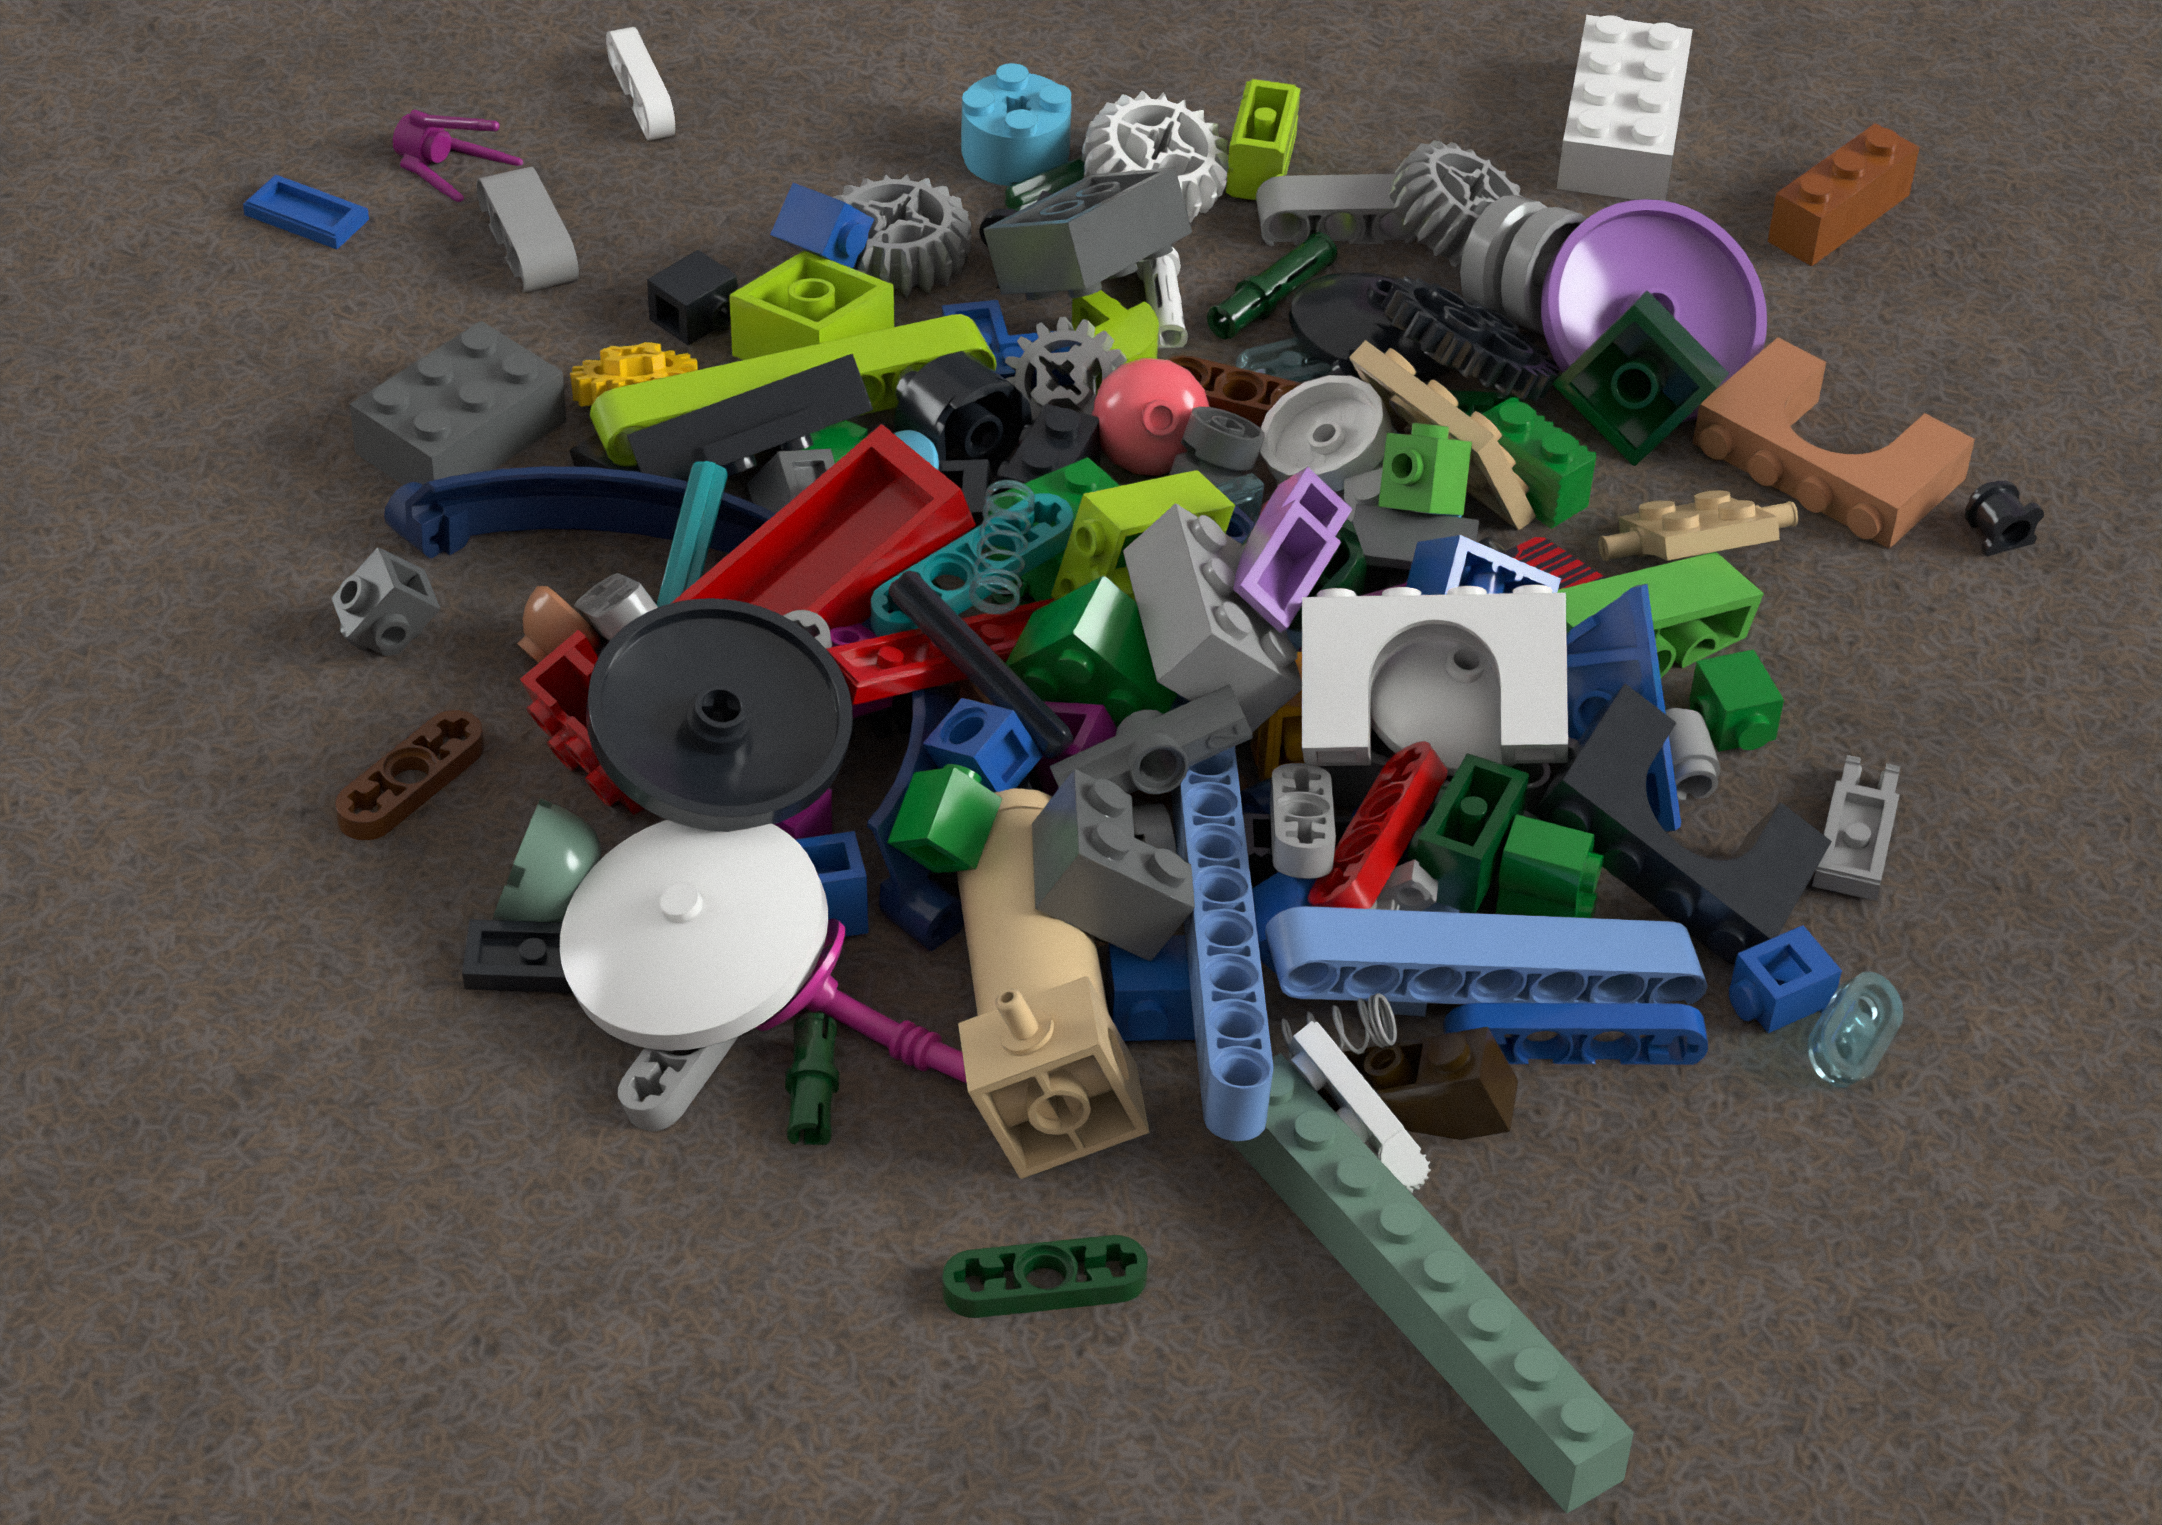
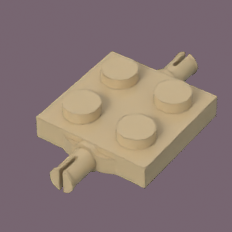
(1696, 528)

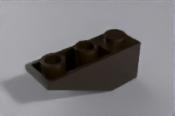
(1442, 1083)

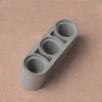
(1337, 205)
(529, 228)

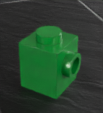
(1736, 700)
(945, 819)

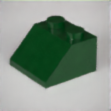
(1641, 378)

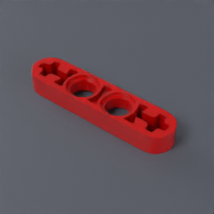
(1381, 829)

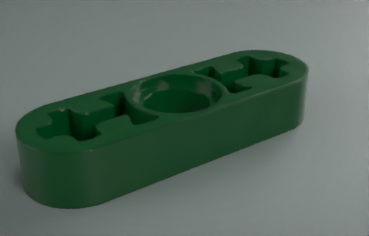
(1056, 1255)

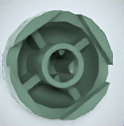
(549, 865)

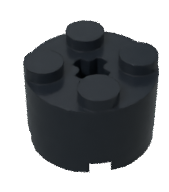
(963, 406)

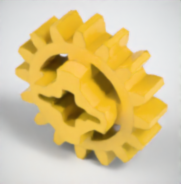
(626, 367)

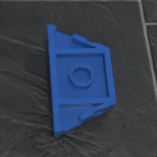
(1604, 655)

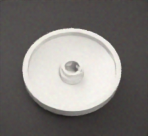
(693, 934)

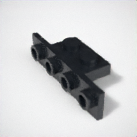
(753, 421)

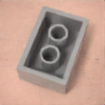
(1198, 625)

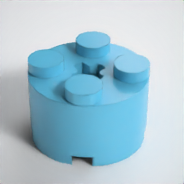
(1015, 125)

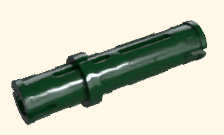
(1259, 294)

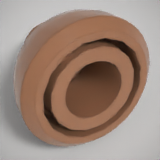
(550, 622)

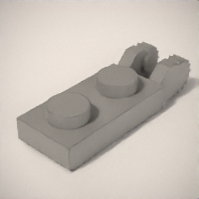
(1859, 831)

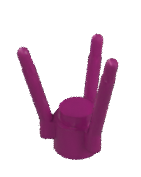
(423, 140)

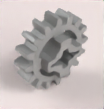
(1080, 364)

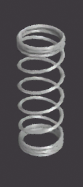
(1383, 1035)

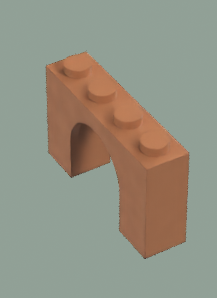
(1871, 492)

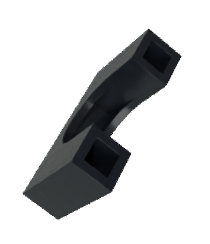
(1718, 901)

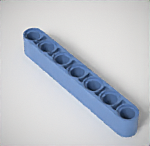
(1480, 957)

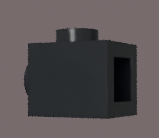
(691, 297)

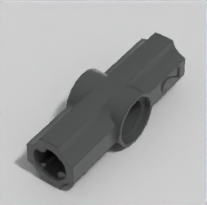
(1176, 739)

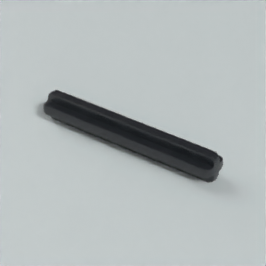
(979, 662)

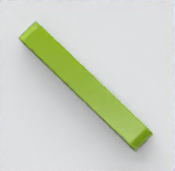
(879, 355)

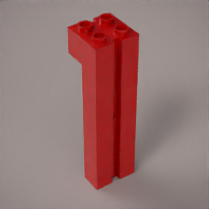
(818, 554)

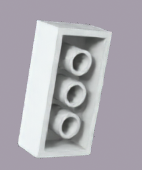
(1624, 108)

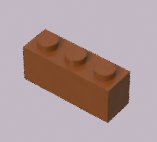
(1843, 194)

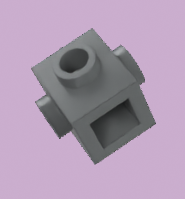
(385, 603)

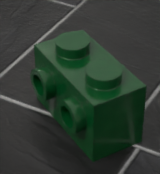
(1469, 830)

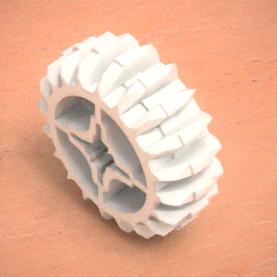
(1140, 129)

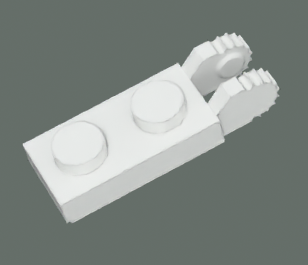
(1360, 1107)

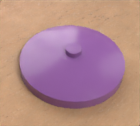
(1673, 255)

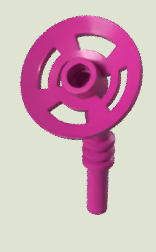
(905, 1040)

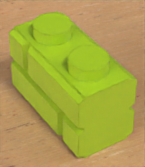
(1262, 136)

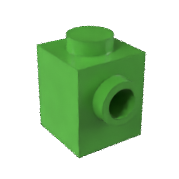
(1425, 471)

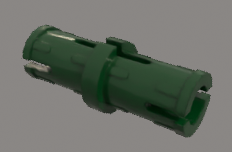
(812, 1079)

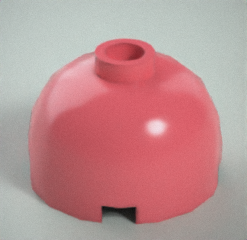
(1145, 414)

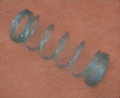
(1009, 515)

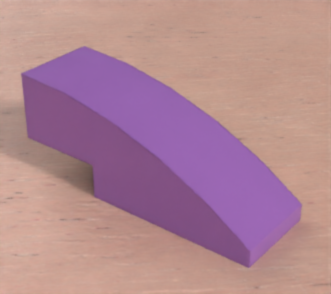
(1290, 547)

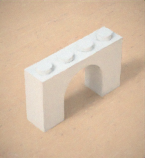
(1354, 636)

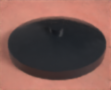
(718, 714)

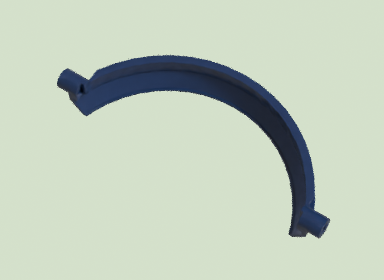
(453, 508)

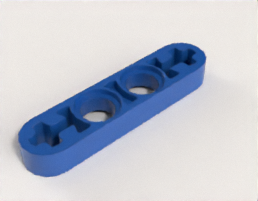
(1672, 1031)

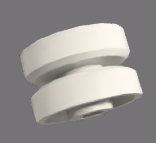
(1329, 426)

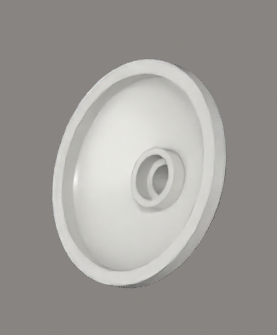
(1433, 700)

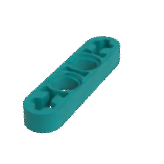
(961, 555)

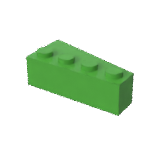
(1691, 603)

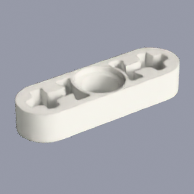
(641, 80)

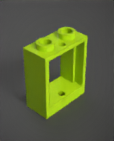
(1126, 510)

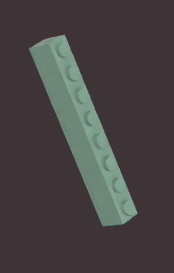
(1438, 1295)

